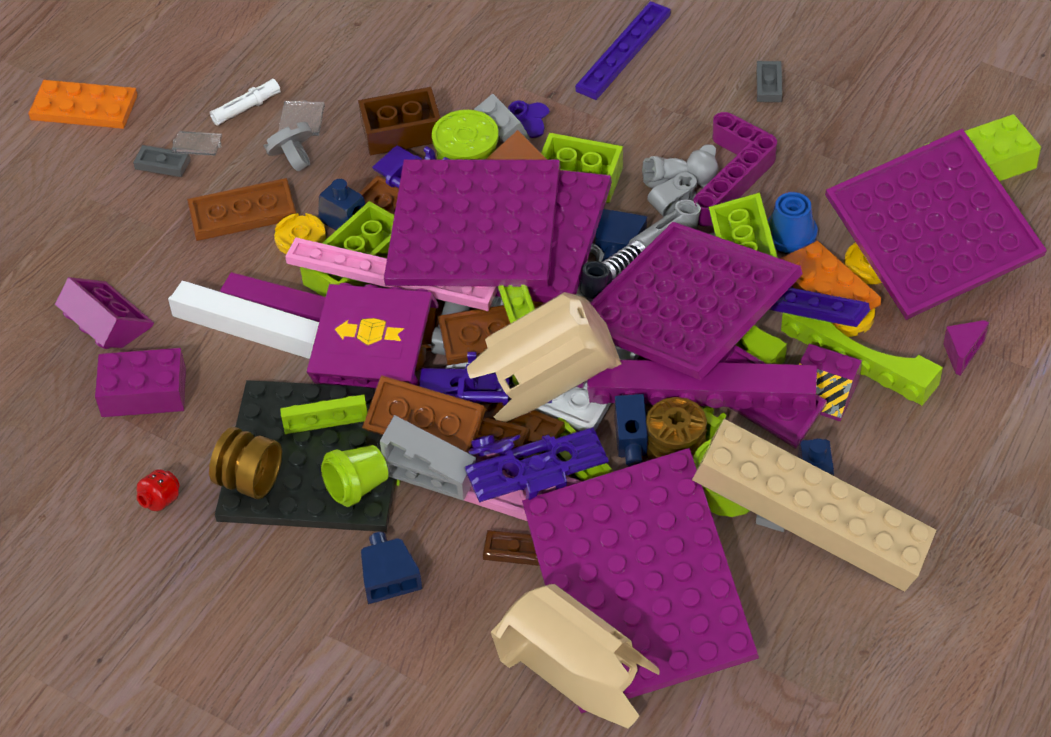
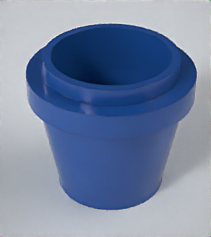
(792, 223)

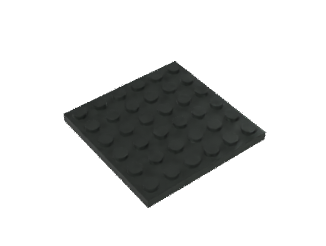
(299, 490)

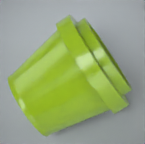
(353, 473)

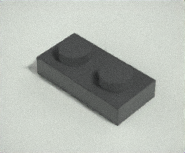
(769, 81)
(161, 161)

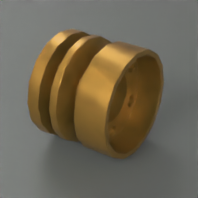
(675, 426)
(245, 462)

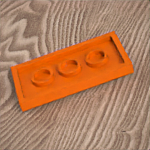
(83, 104)
(829, 276)

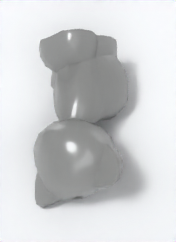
(700, 164)

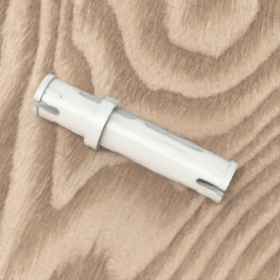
(240, 104)

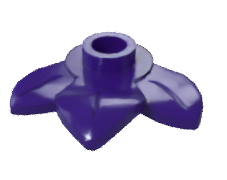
(530, 116)
(487, 445)

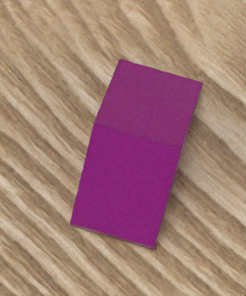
(963, 342)

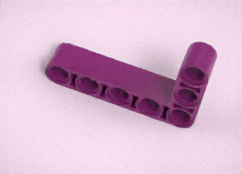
(754, 157)

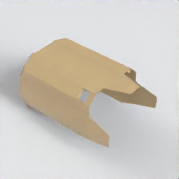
(547, 353)
(571, 651)

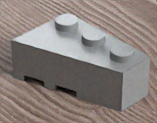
(425, 459)

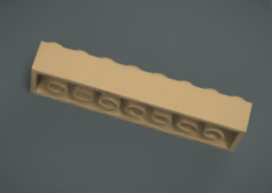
(815, 505)

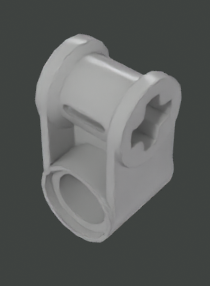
(666, 195)

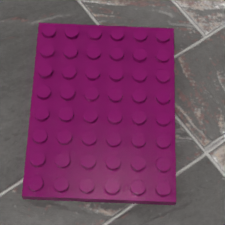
(649, 565)

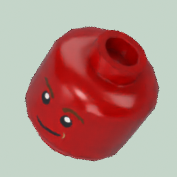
(157, 490)

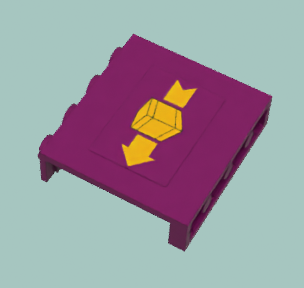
(369, 335)

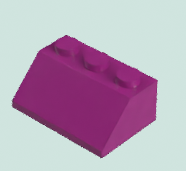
(102, 312)

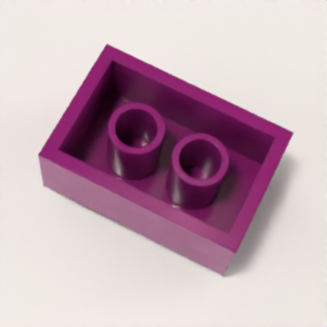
(140, 382)

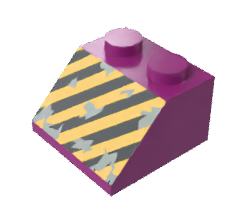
(836, 378)

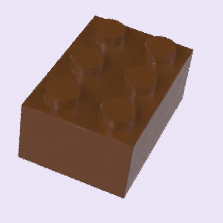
(399, 120)

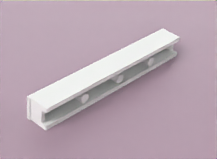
(244, 319)

